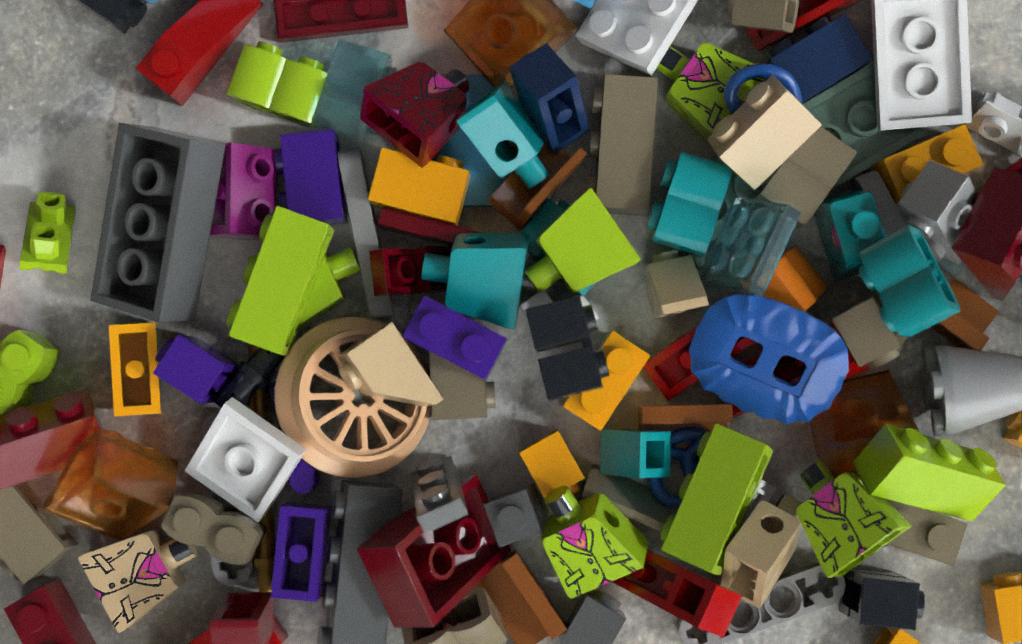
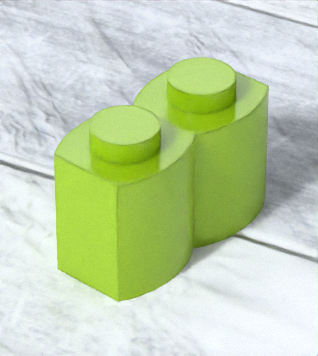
(278, 84)
(24, 362)

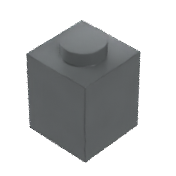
(516, 515)
(594, 620)

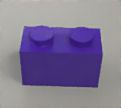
(312, 175)
(455, 337)
(194, 367)
(301, 551)

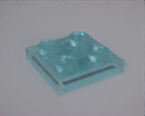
(749, 246)

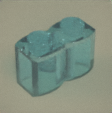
(342, 95)

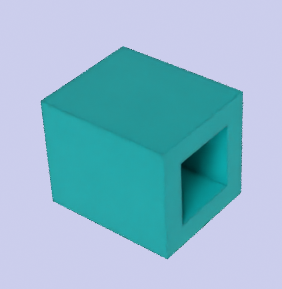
(635, 453)

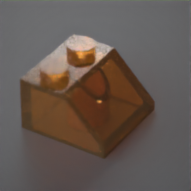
(503, 31)
(855, 419)
(113, 485)

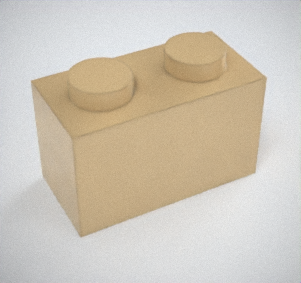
(763, 132)

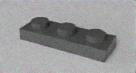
(437, 493)

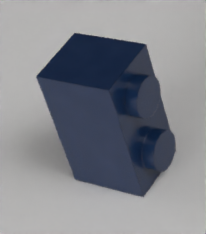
(824, 57)
(550, 97)

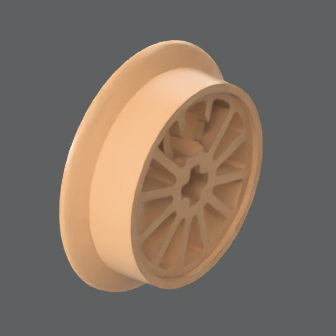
(297, 421)

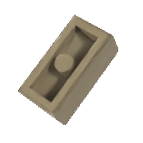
(629, 496)

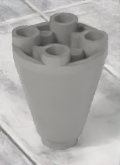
(970, 387)

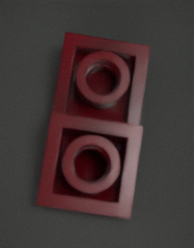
(401, 271)

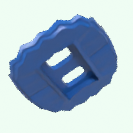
(780, 332)

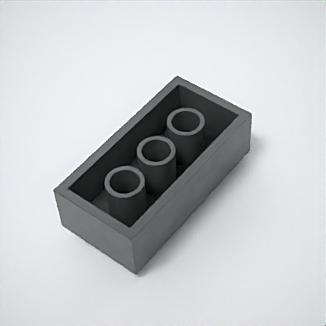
(157, 223)

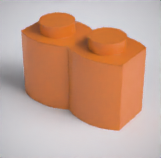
(795, 281)

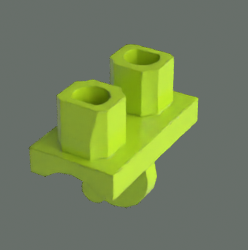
(48, 233)

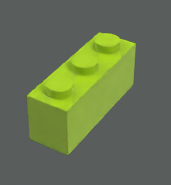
(279, 280)
(929, 472)
(715, 498)

